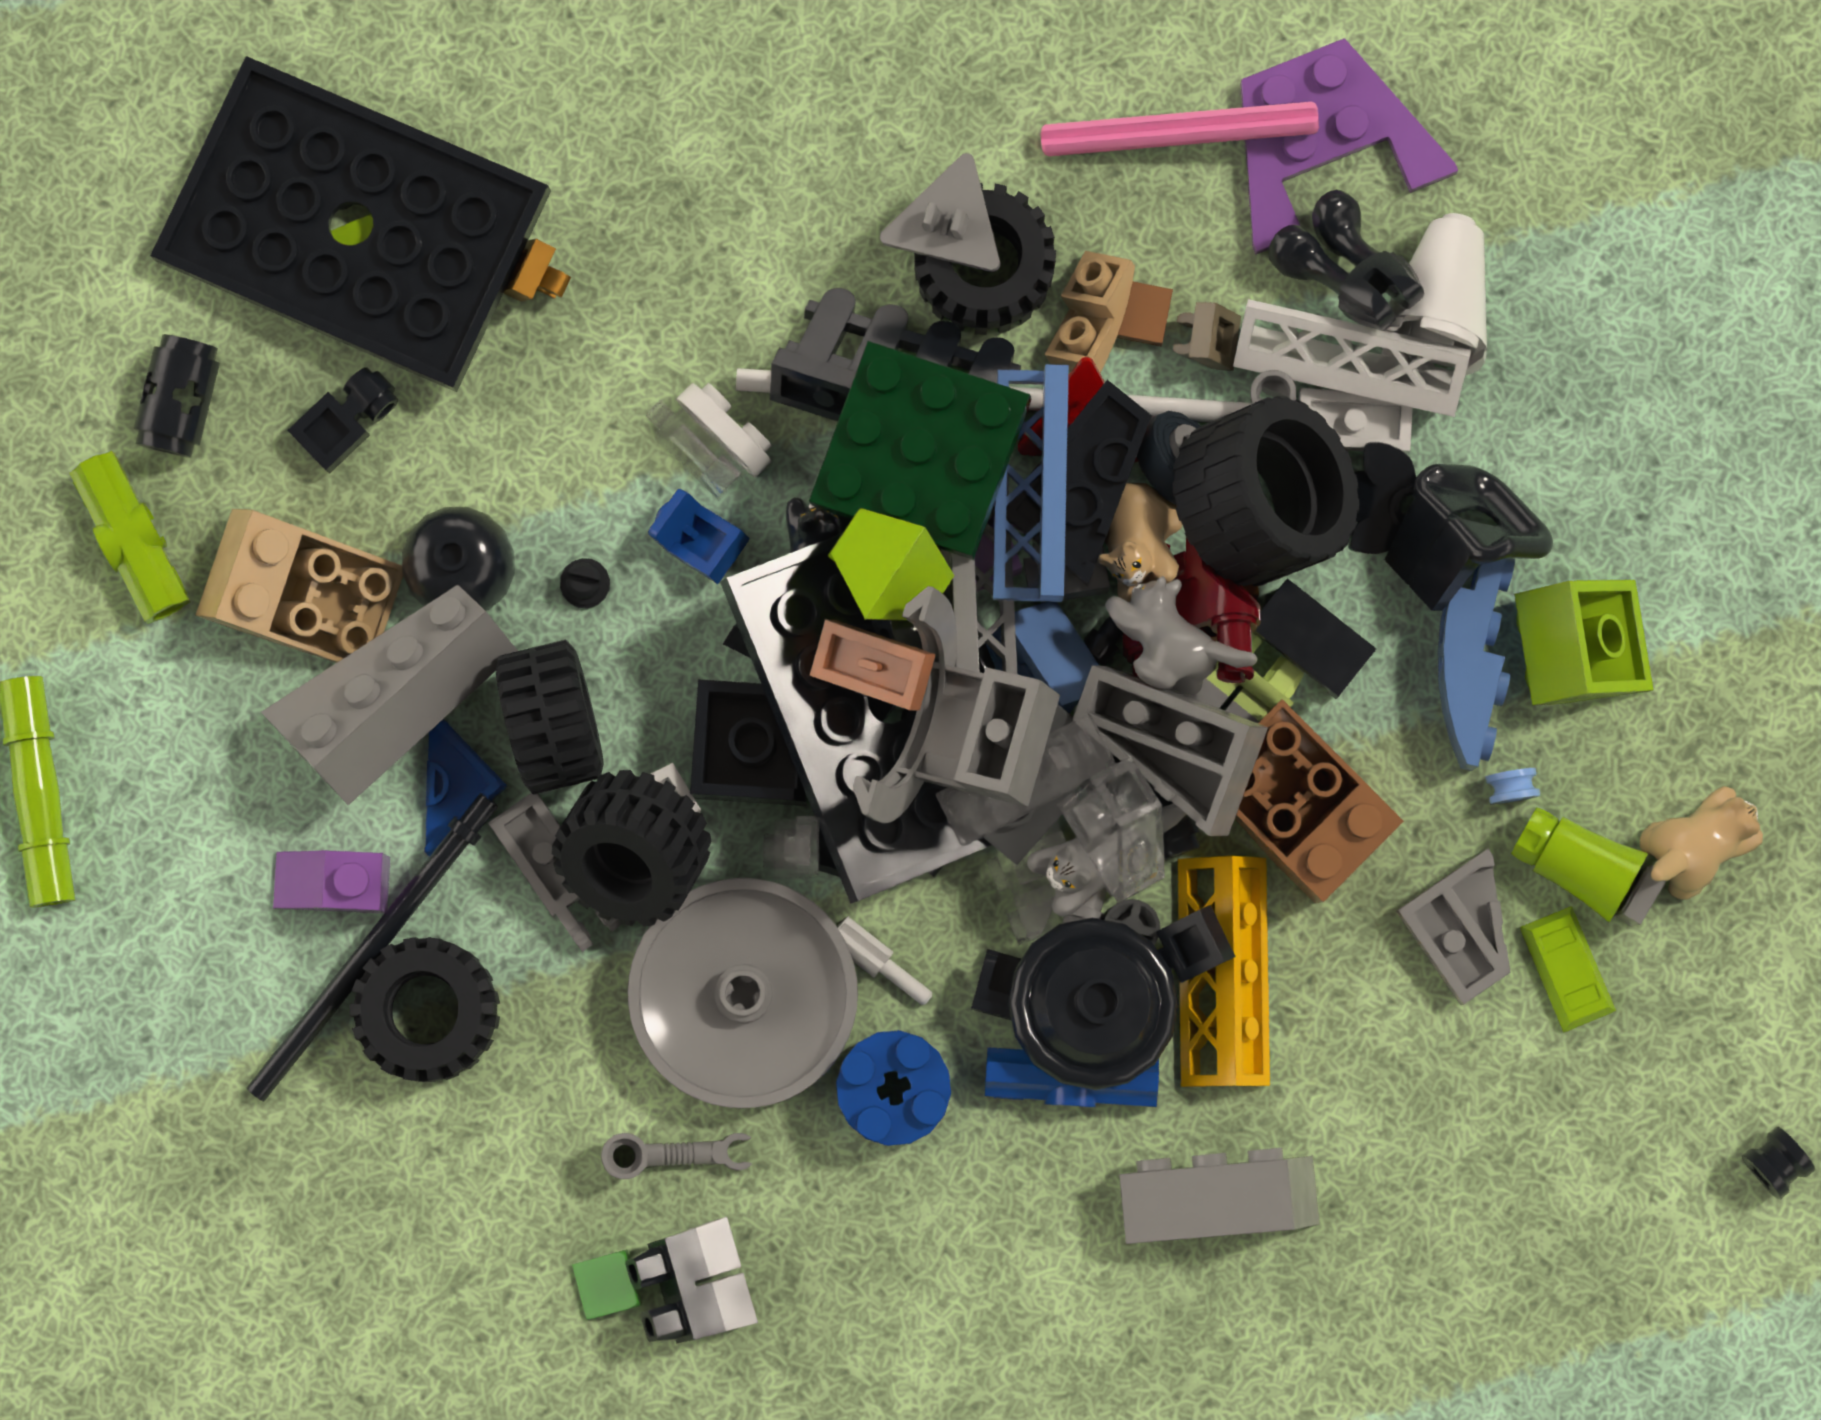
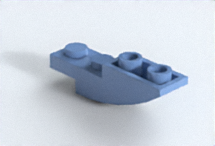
(1467, 675)

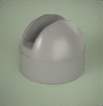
(1274, 384)

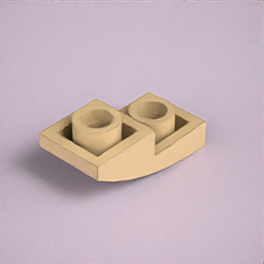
(1096, 306)

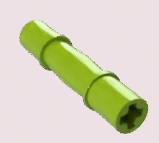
(36, 791)

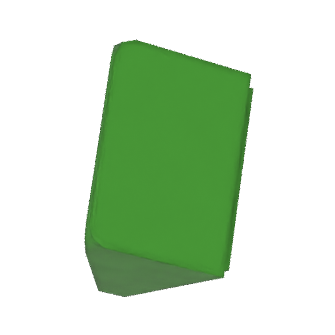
(605, 1285)

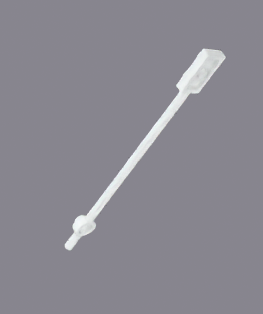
(1351, 415)

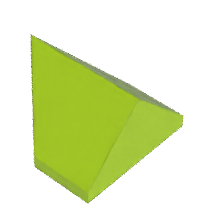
(888, 563)

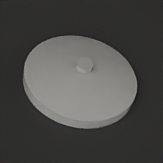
(743, 993)

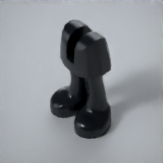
(1360, 292)

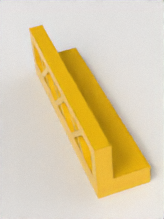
(1241, 1015)

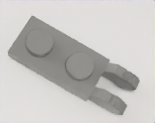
(528, 836)

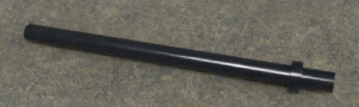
(462, 832)

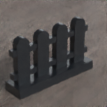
(819, 381)

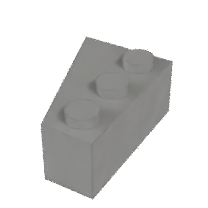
(1180, 744)
(1218, 1197)

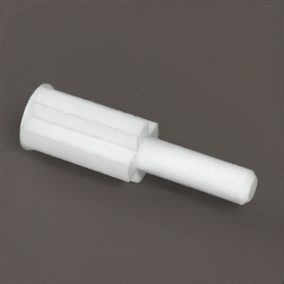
(874, 958)

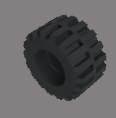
(1010, 301)
(549, 717)
(631, 848)
(375, 1001)

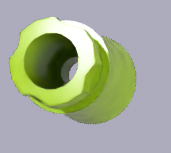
(1579, 861)

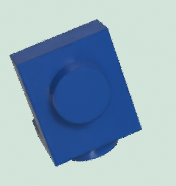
(697, 536)

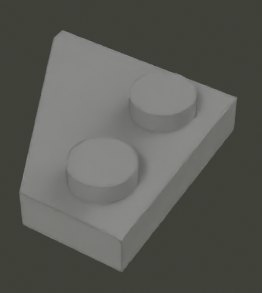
(1462, 928)

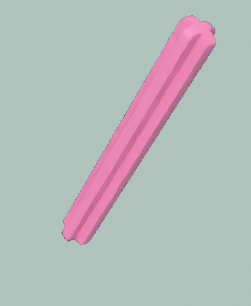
(1180, 129)

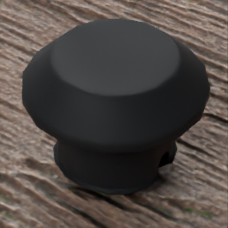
(584, 583)

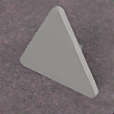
(948, 221)

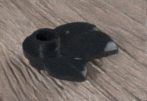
(1380, 490)

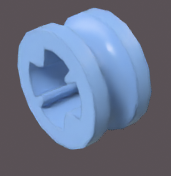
(1512, 786)

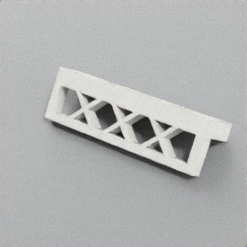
(1348, 366)

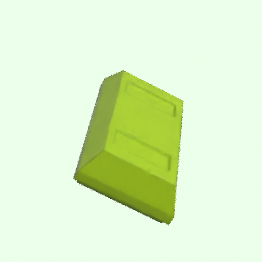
(1567, 969)

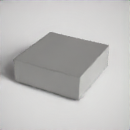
(1639, 898)

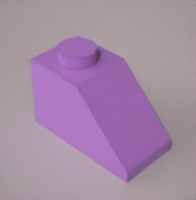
(332, 881)

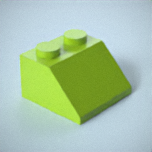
(1583, 641)

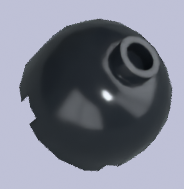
(460, 550)

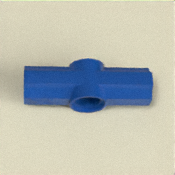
(1015, 1077)

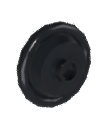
(1093, 1003)

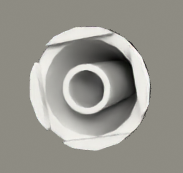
(1453, 280)

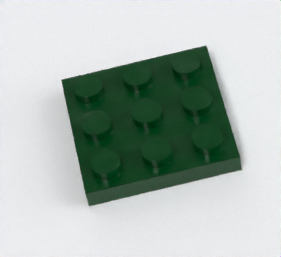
(921, 447)

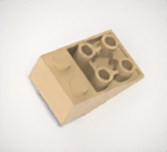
(297, 587)

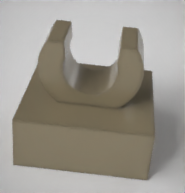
(1213, 335)

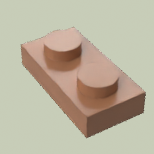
(872, 665)

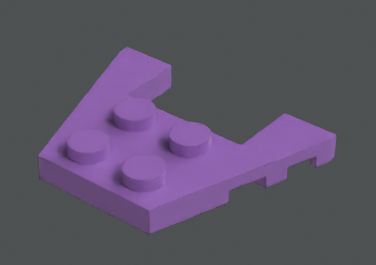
(1353, 115)

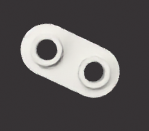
(709, 410)

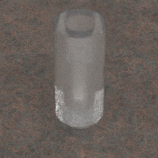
(695, 449)

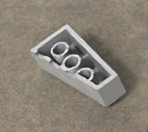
(390, 692)

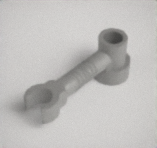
(658, 1154)

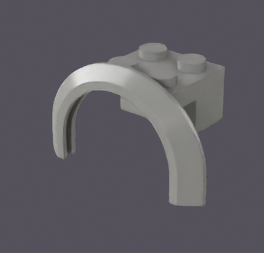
(972, 726)

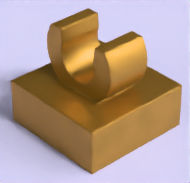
(534, 273)

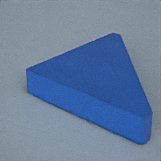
(453, 781)

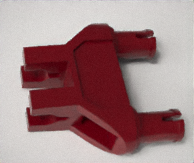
(1213, 606)

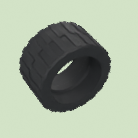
(1226, 507)

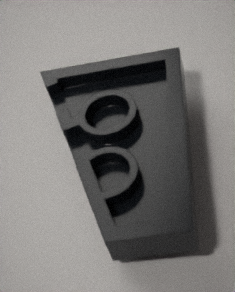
(1099, 462)

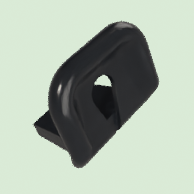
(1440, 550)

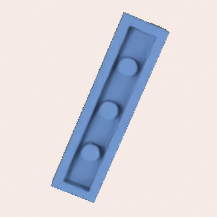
(1053, 491)

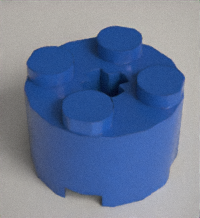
(865, 1071)

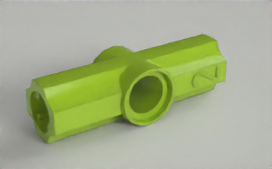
(129, 537)

